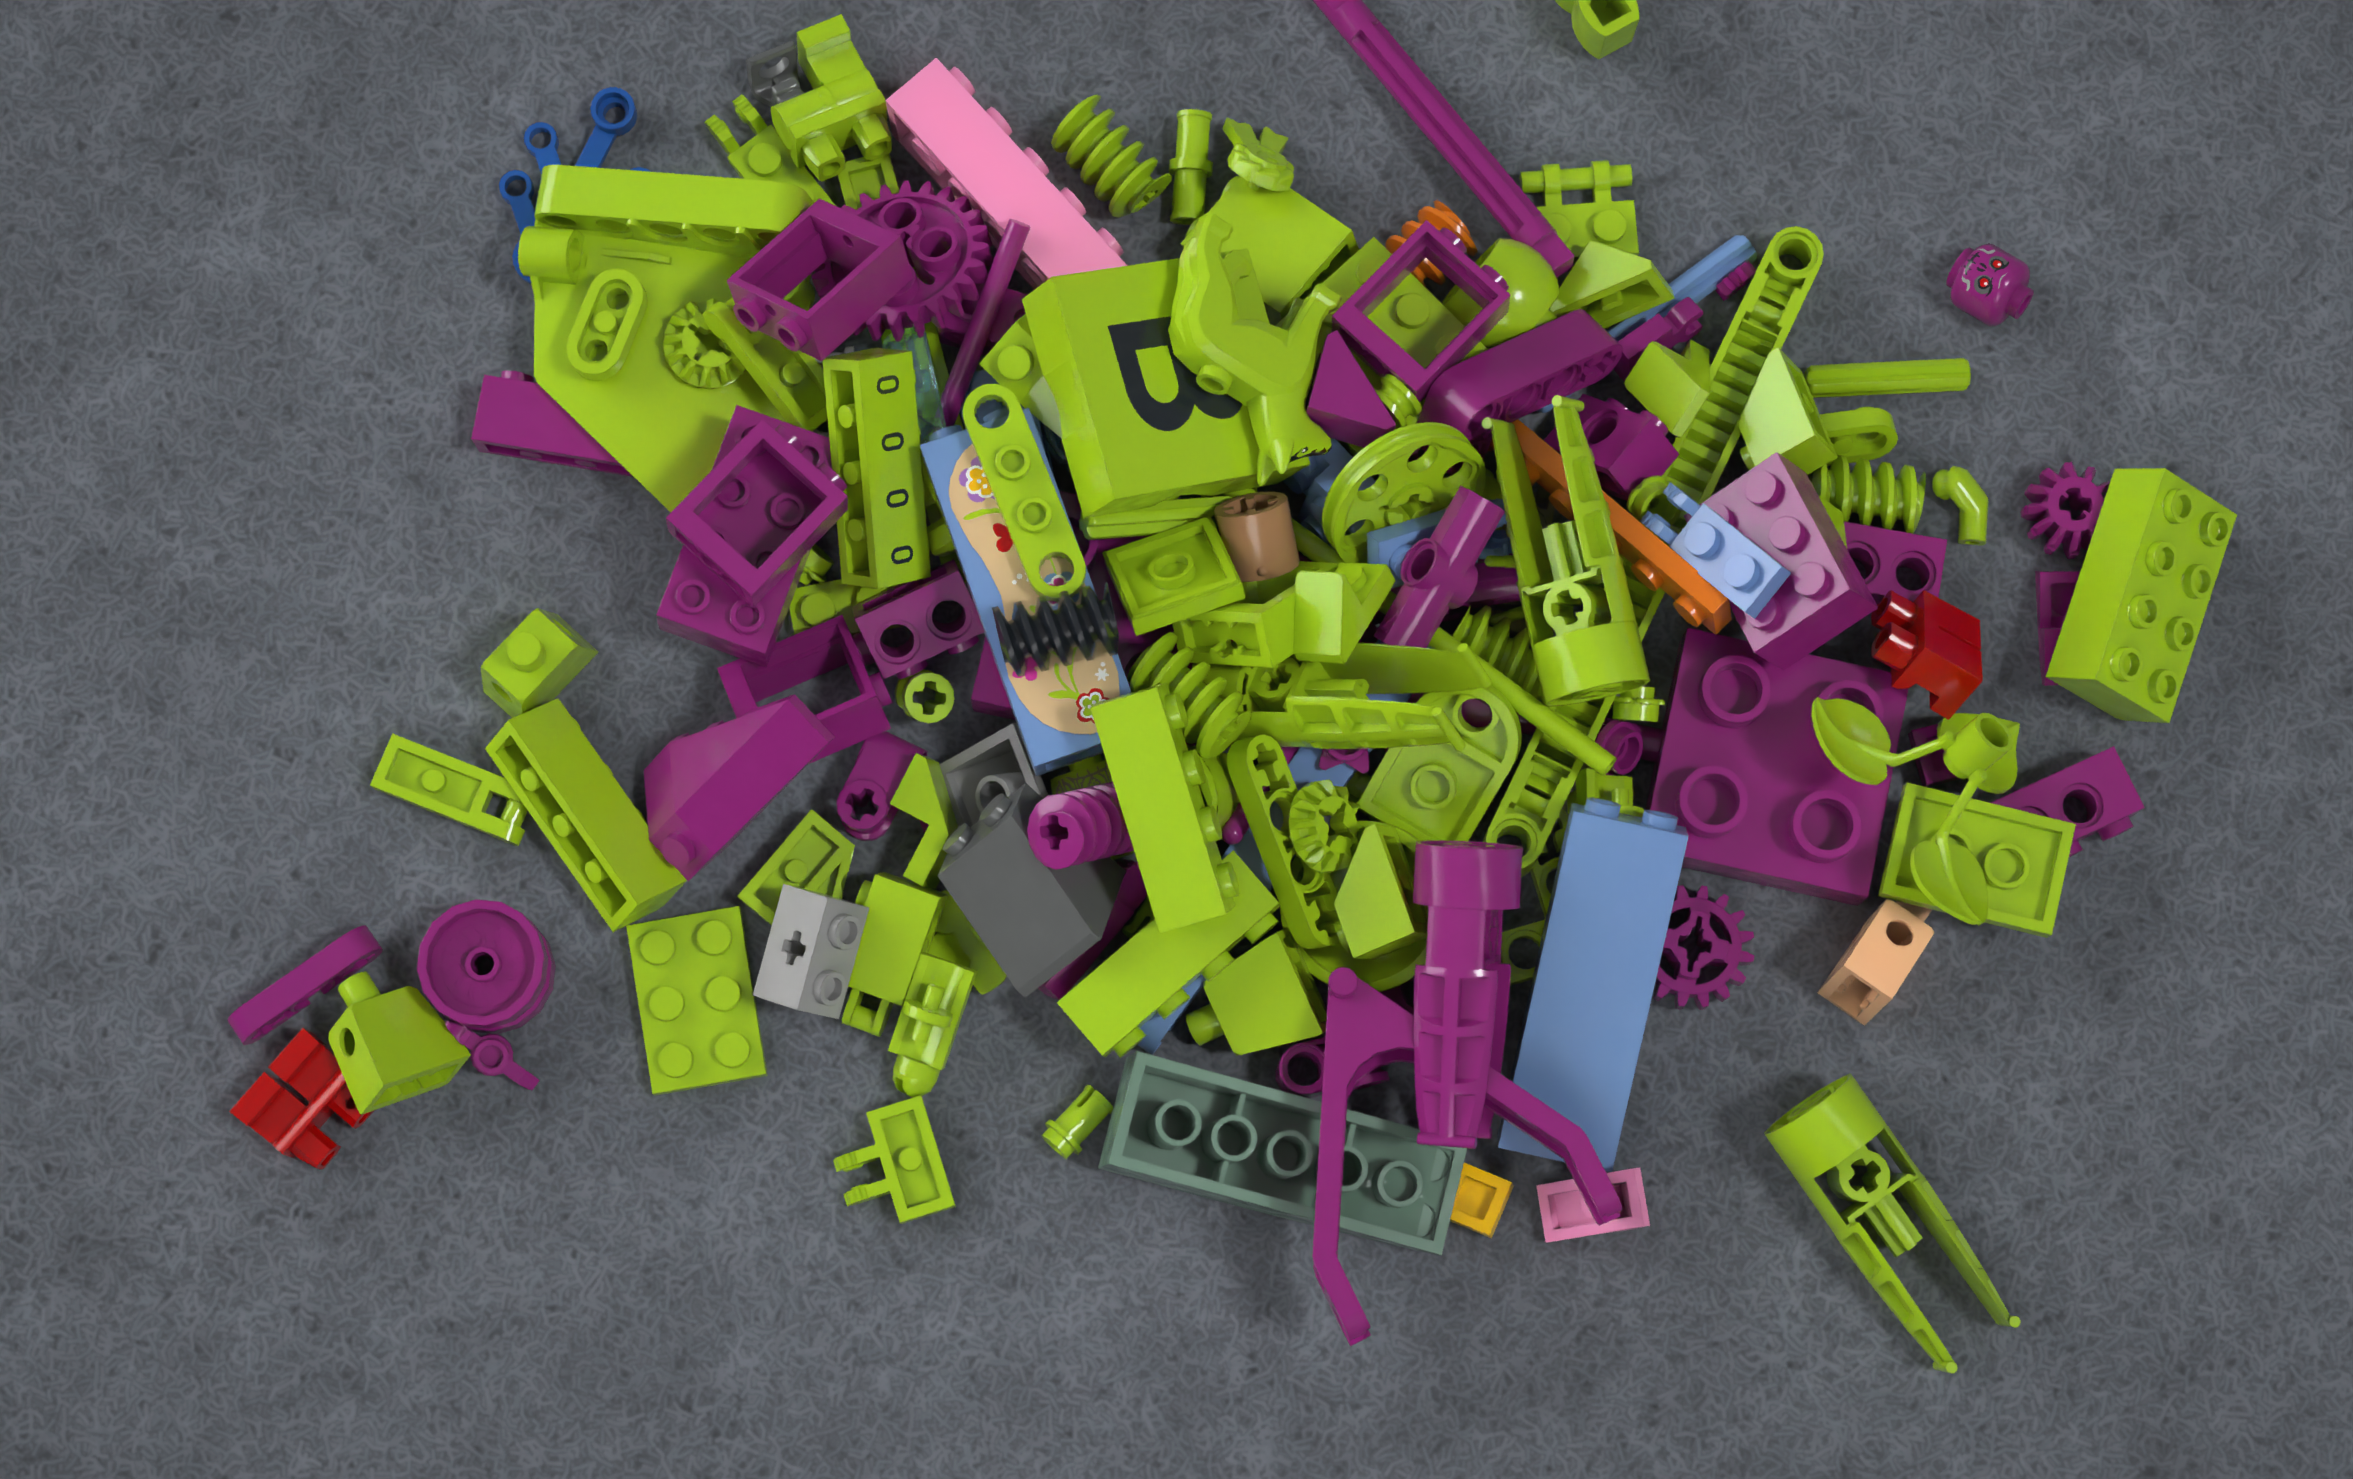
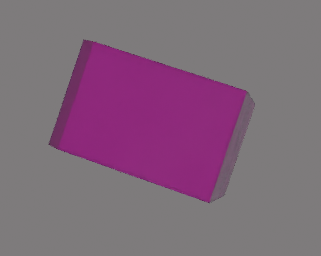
(1344, 399)

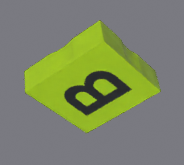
(1126, 403)

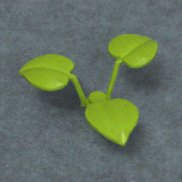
(1974, 749)

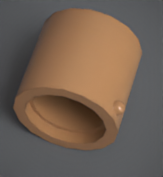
(1258, 535)

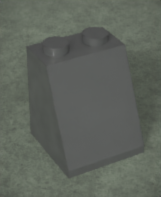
(1023, 911)

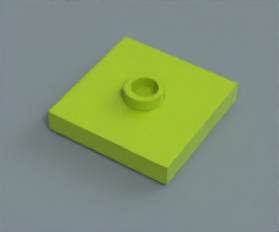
(1173, 575)

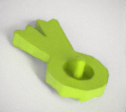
(1259, 159)

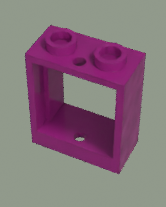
(818, 235)
(1449, 256)
(719, 555)
(805, 658)

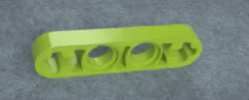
(1276, 845)

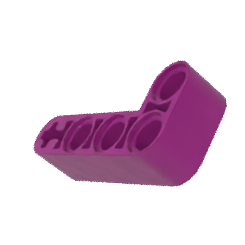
(1520, 377)

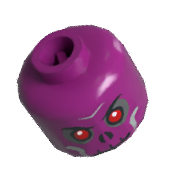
(1990, 284)

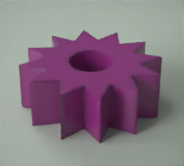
(1736, 280)

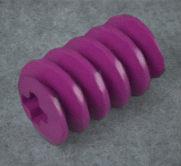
(1078, 827)

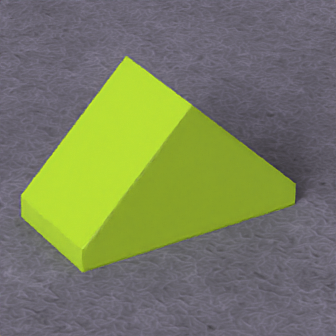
(1611, 285)

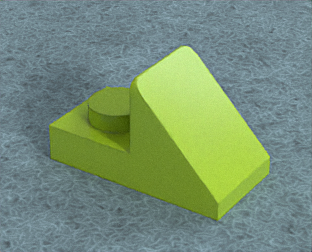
(1671, 383)
(1336, 609)

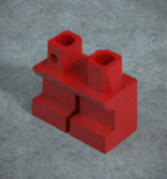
(1930, 647)
(288, 1120)

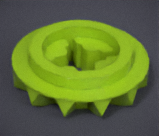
(681, 348)
(1310, 830)

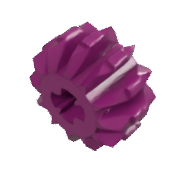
(2057, 523)

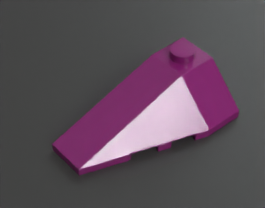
(723, 778)

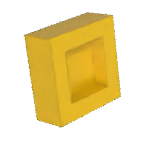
(1480, 1200)

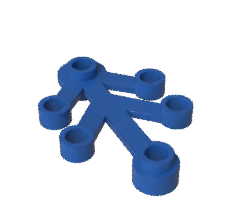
(591, 156)

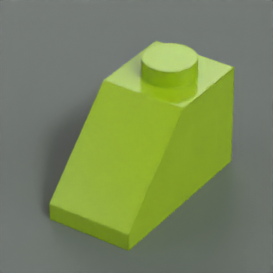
(1784, 418)
(1377, 898)

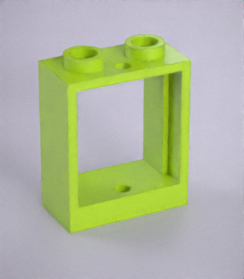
(1258, 624)

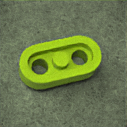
(603, 326)
(1861, 433)

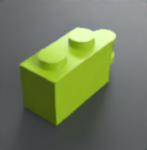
(895, 933)

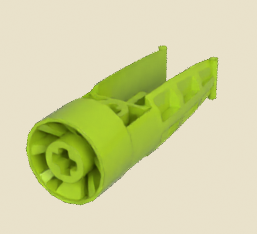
(1589, 653)
(1328, 702)
(1831, 1135)

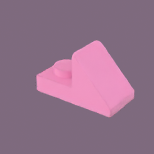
(1568, 1217)

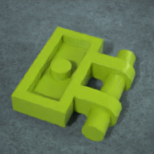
(1576, 224)

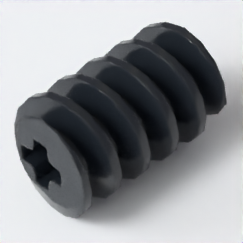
(1057, 630)

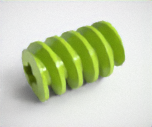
(1106, 160)
(1872, 494)
(1504, 653)
(1211, 720)

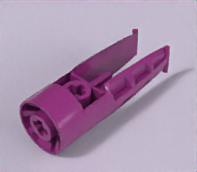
(1463, 986)

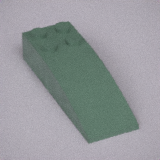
(1263, 1149)

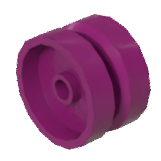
(513, 988)

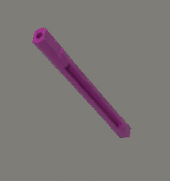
(1446, 130)

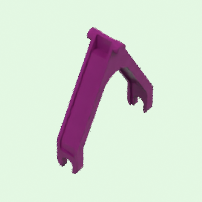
(1374, 1031)

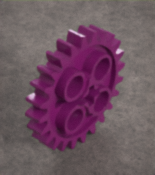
(941, 241)

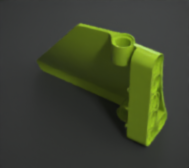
(682, 245)

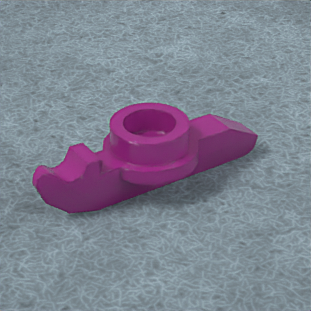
(492, 1055)

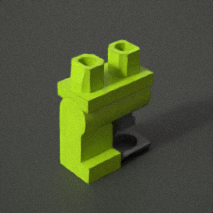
(839, 110)

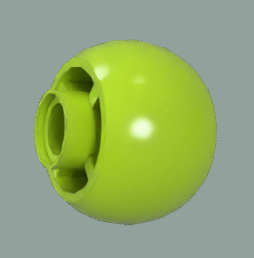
(1531, 288)

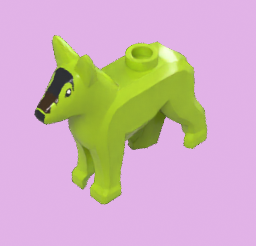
(1247, 358)

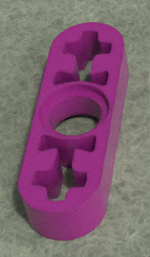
(293, 990)

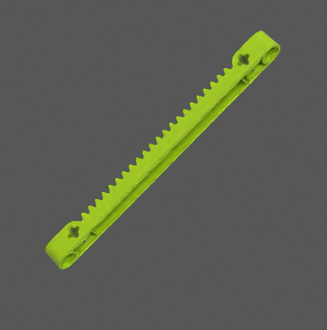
(1704, 449)

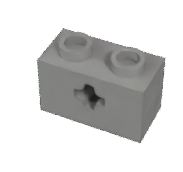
(811, 951)

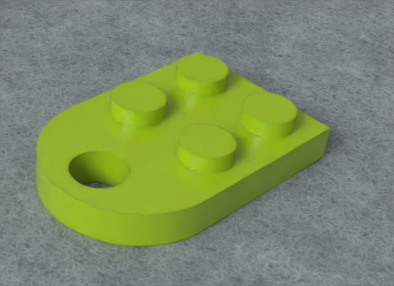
(1441, 790)

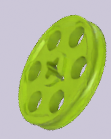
(1403, 487)

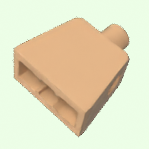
(1878, 960)

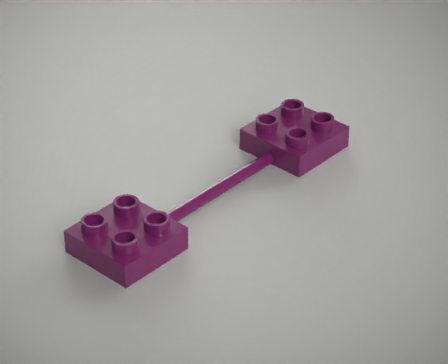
(1728, 762)

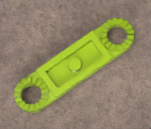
(1023, 491)

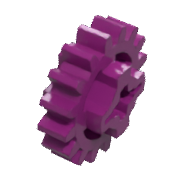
(1717, 951)

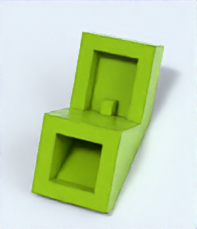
(927, 799)

